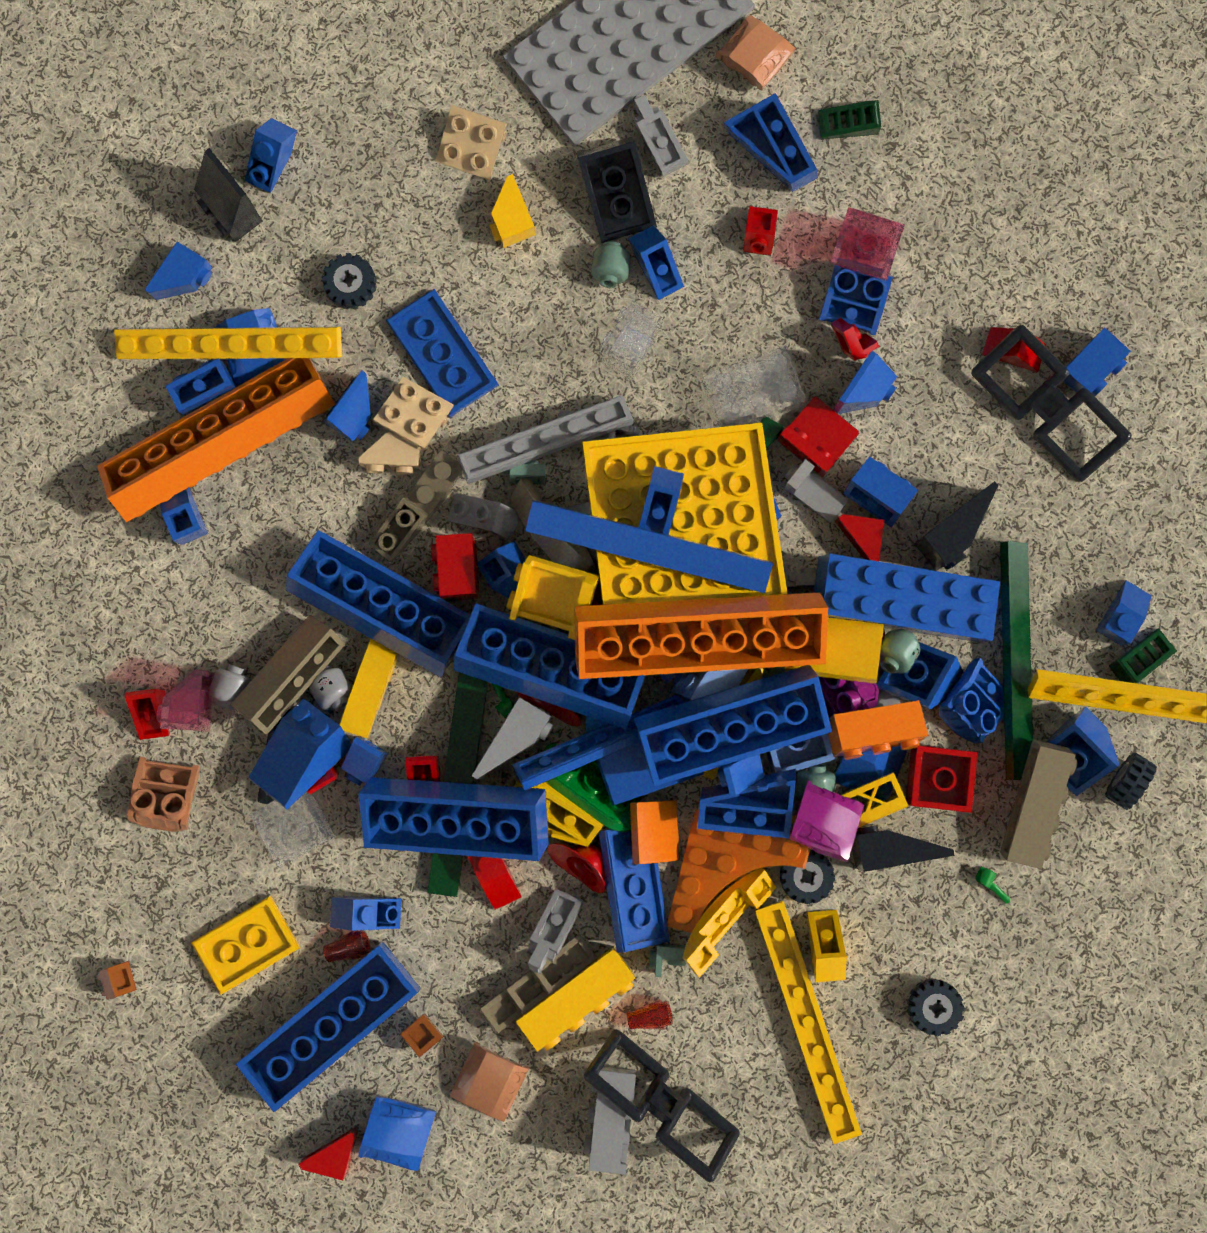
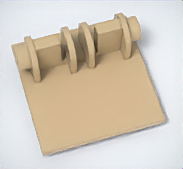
(471, 142)
(413, 413)

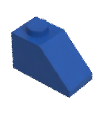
(656, 261)
(179, 274)
(661, 500)
(1125, 614)
(363, 760)

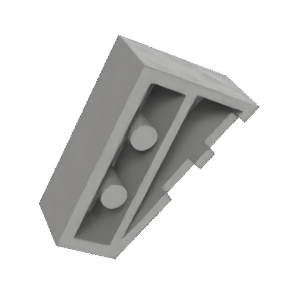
(611, 1126)

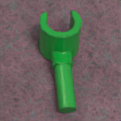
(506, 704)
(986, 877)

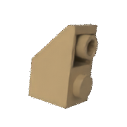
(392, 453)

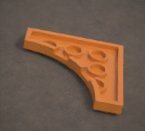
(717, 860)

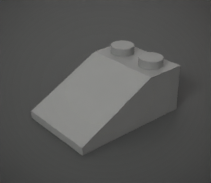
(518, 733)

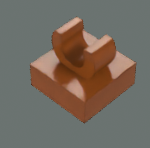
(117, 980)
(421, 1035)

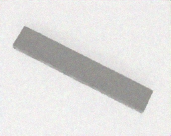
(544, 439)

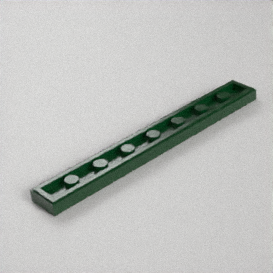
(1016, 656)
(459, 768)

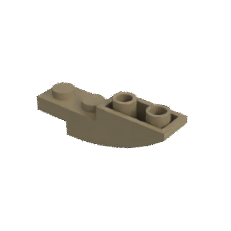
(417, 506)

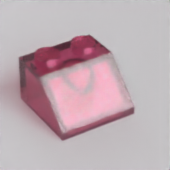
(867, 243)
(188, 704)

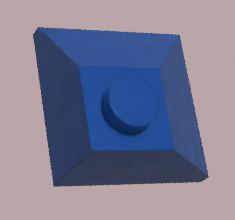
(868, 386)
(351, 410)
(927, 680)
(1093, 749)
(869, 767)

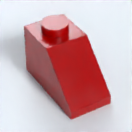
(495, 880)

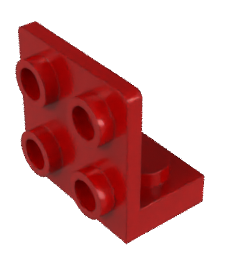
(818, 436)

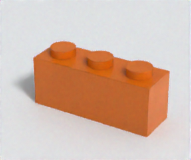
(877, 730)

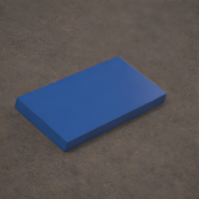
(442, 351)
(633, 895)

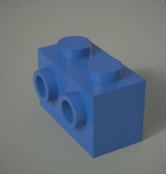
(1095, 362)
(201, 386)
(880, 491)

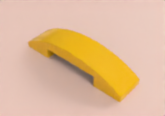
(722, 914)

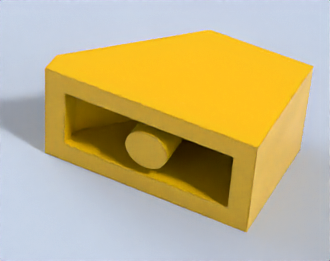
(511, 216)
(827, 946)

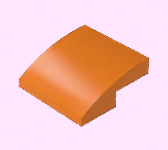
(654, 831)

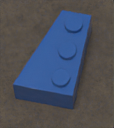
(774, 142)
(758, 810)

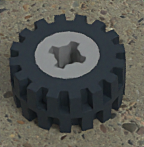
(353, 291)
(1131, 781)
(808, 891)
(924, 1004)

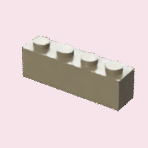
(288, 674)
(1038, 804)

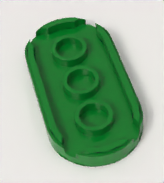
(587, 790)

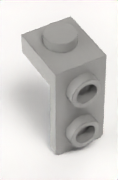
(814, 491)
(483, 515)

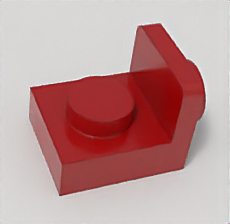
(760, 230)
(851, 341)

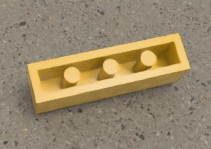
(576, 999)

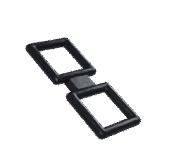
(1051, 403)
(663, 1104)

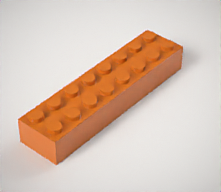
(214, 436)
(700, 635)

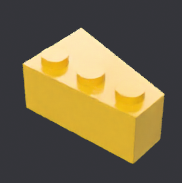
(566, 819)

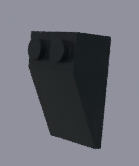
(616, 189)
(224, 198)
(955, 534)
(882, 848)

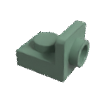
(531, 470)
(669, 952)

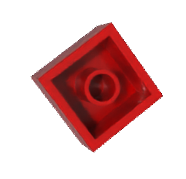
(456, 567)
(941, 778)

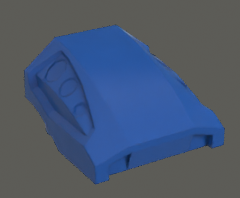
(855, 299)
(248, 368)
(974, 704)
(397, 1132)

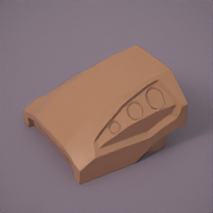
(756, 52)
(158, 789)
(489, 1082)

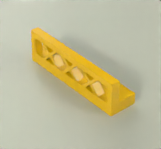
(881, 808)

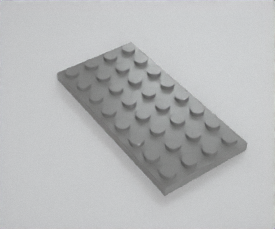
(610, 52)

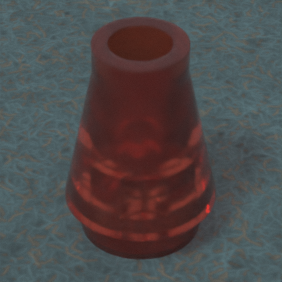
(349, 946)
(651, 1016)

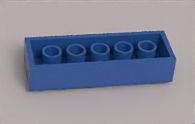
(908, 597)
(378, 603)
(541, 666)
(733, 724)
(454, 818)
(328, 1027)

